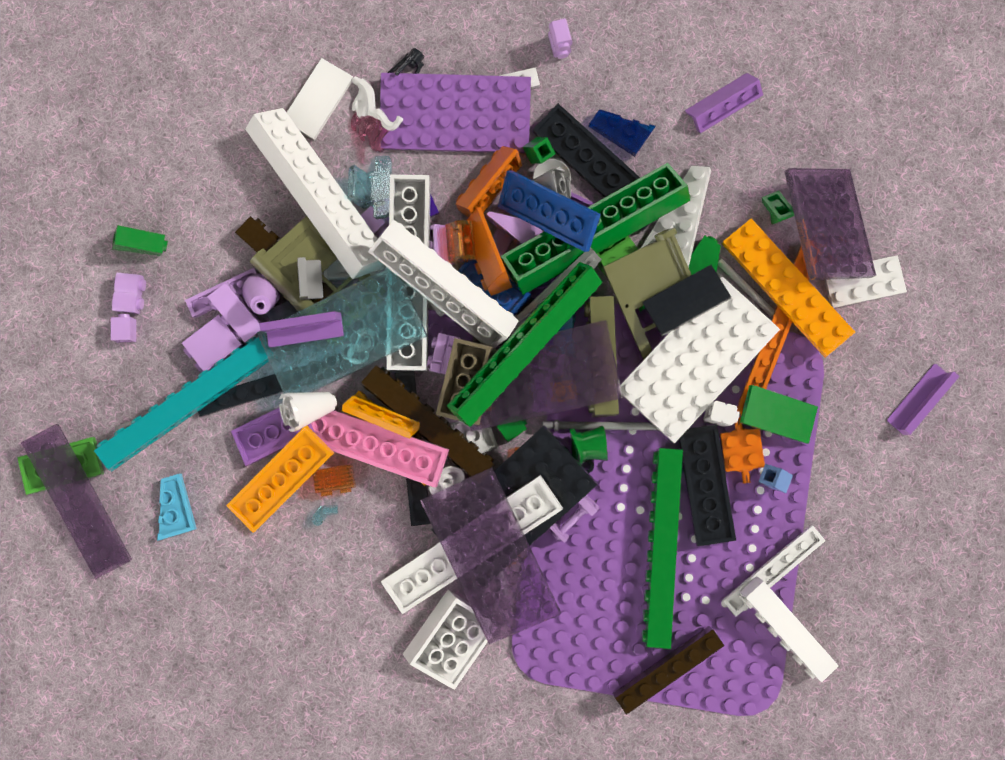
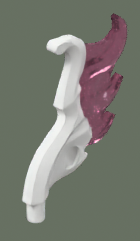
(368, 118)

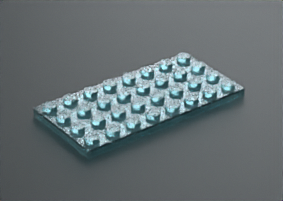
(375, 322)

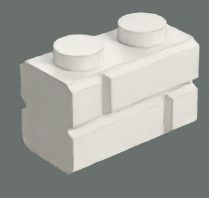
(721, 414)

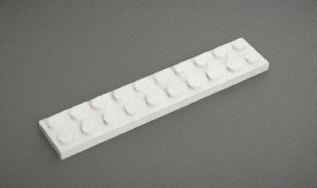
(432, 569)

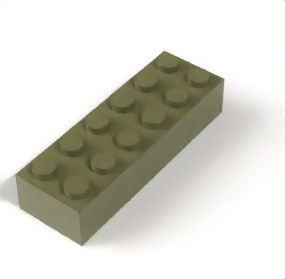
(598, 310)

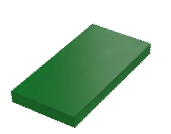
(778, 414)

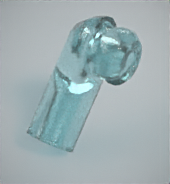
(322, 512)

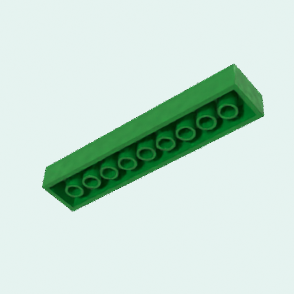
(620, 216)

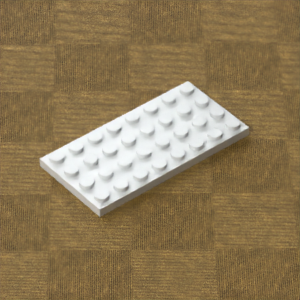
(697, 363)

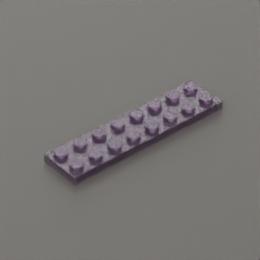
(76, 501)

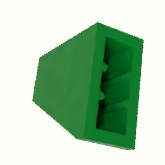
(138, 241)
(705, 254)

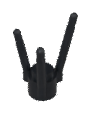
(412, 59)

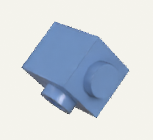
(775, 478)

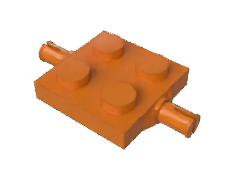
(742, 450)

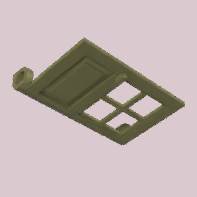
(280, 261)
(643, 276)

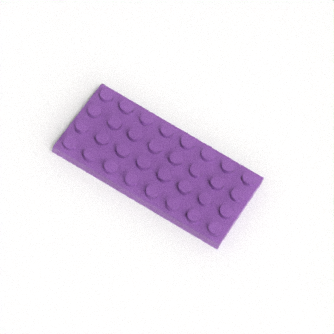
(456, 112)

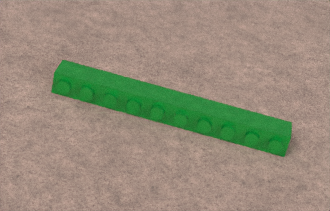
(524, 344)
(663, 548)

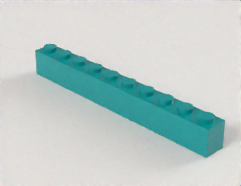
(182, 405)

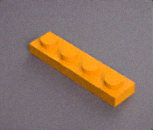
(381, 417)

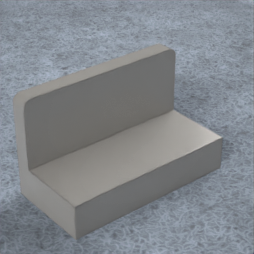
(309, 279)

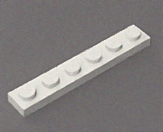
(778, 566)

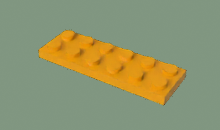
(280, 479)

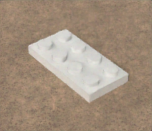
(886, 283)

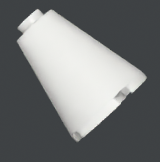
(305, 407)

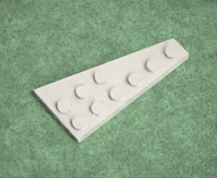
(686, 217)

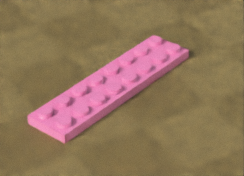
(381, 447)

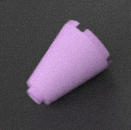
(259, 294)

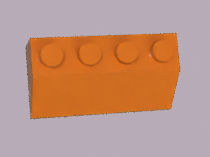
(490, 181)
(487, 256)

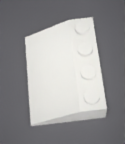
(447, 641)

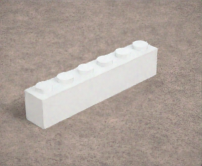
(789, 629)

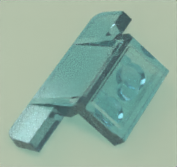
(371, 188)

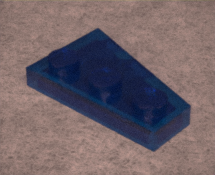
(622, 132)

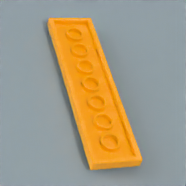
(788, 288)

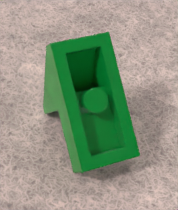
(778, 207)

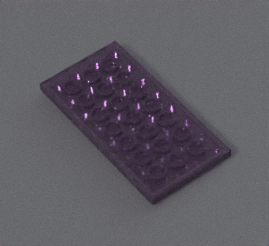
(567, 374)
(490, 556)

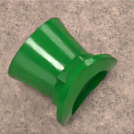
(589, 445)

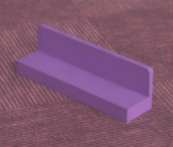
(725, 102)
(303, 329)
(922, 399)

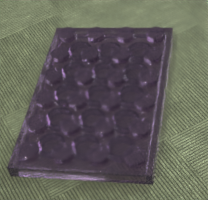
(829, 224)

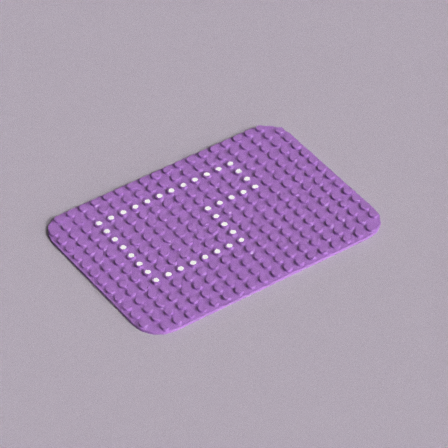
(604, 561)

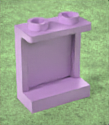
(211, 344)

